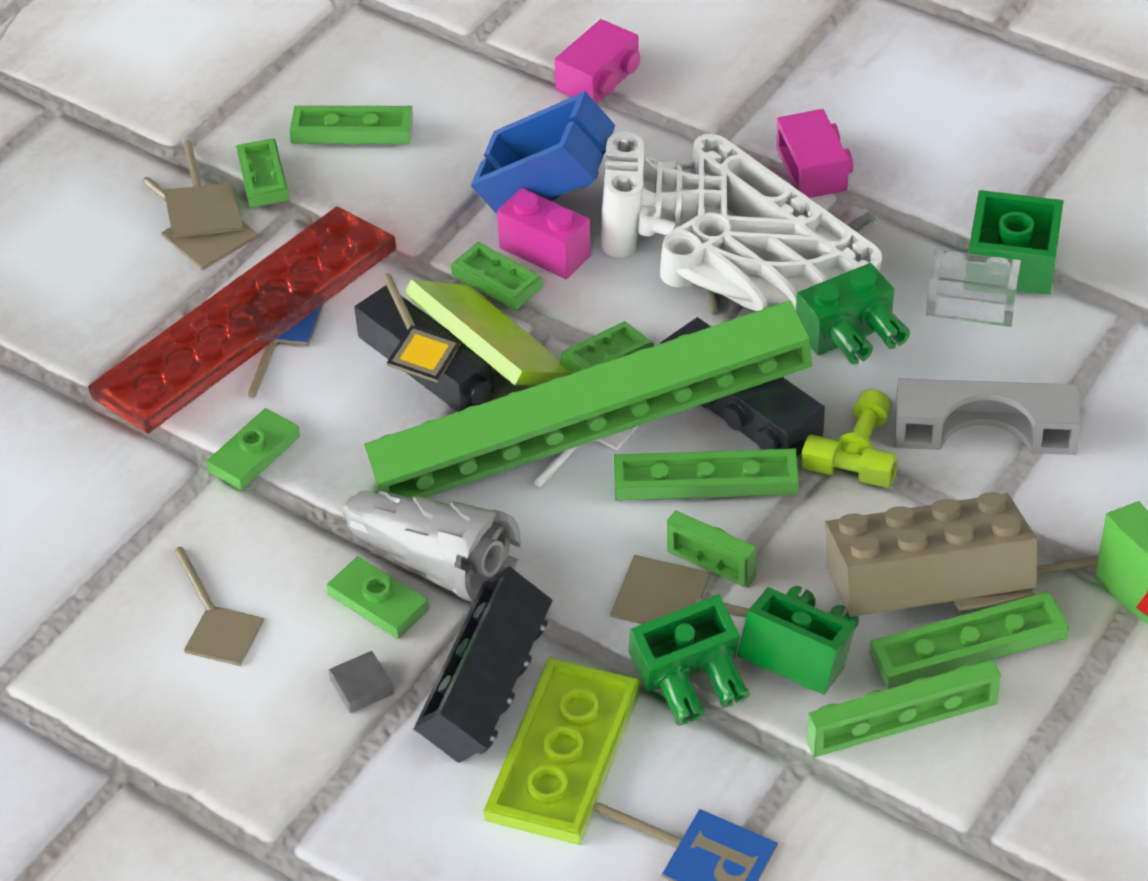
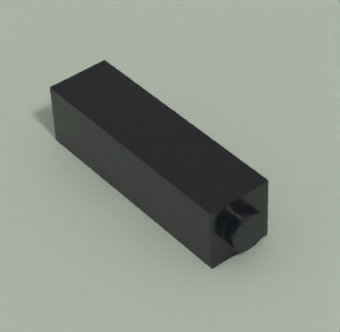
(380, 325)

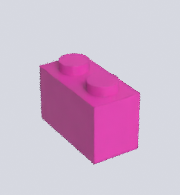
(597, 61)
(813, 153)
(544, 233)

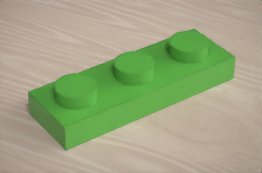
(351, 125)

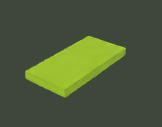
(487, 332)
(563, 751)

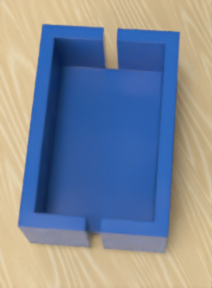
(545, 152)

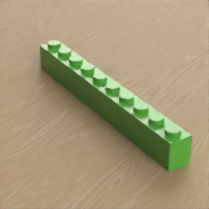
(591, 403)

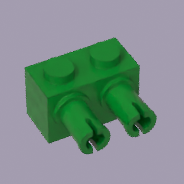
(847, 310)
(796, 638)
(683, 645)

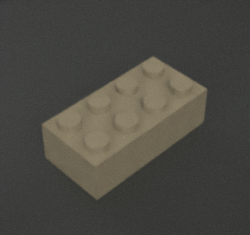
(930, 554)

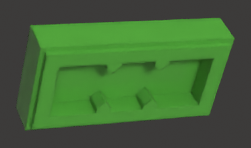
(262, 172)
(496, 275)
(604, 347)
(253, 448)
(711, 548)
(377, 597)

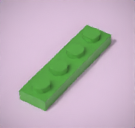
(706, 474)
(968, 639)
(903, 707)

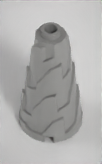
(447, 542)

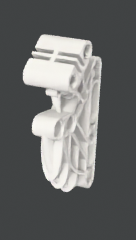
(754, 258)

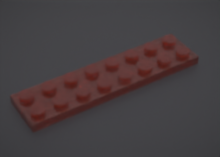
(241, 319)

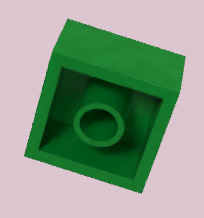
(1019, 230)

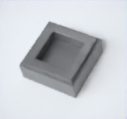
(361, 681)

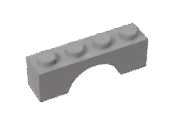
(1038, 413)

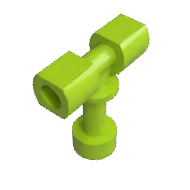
(854, 449)

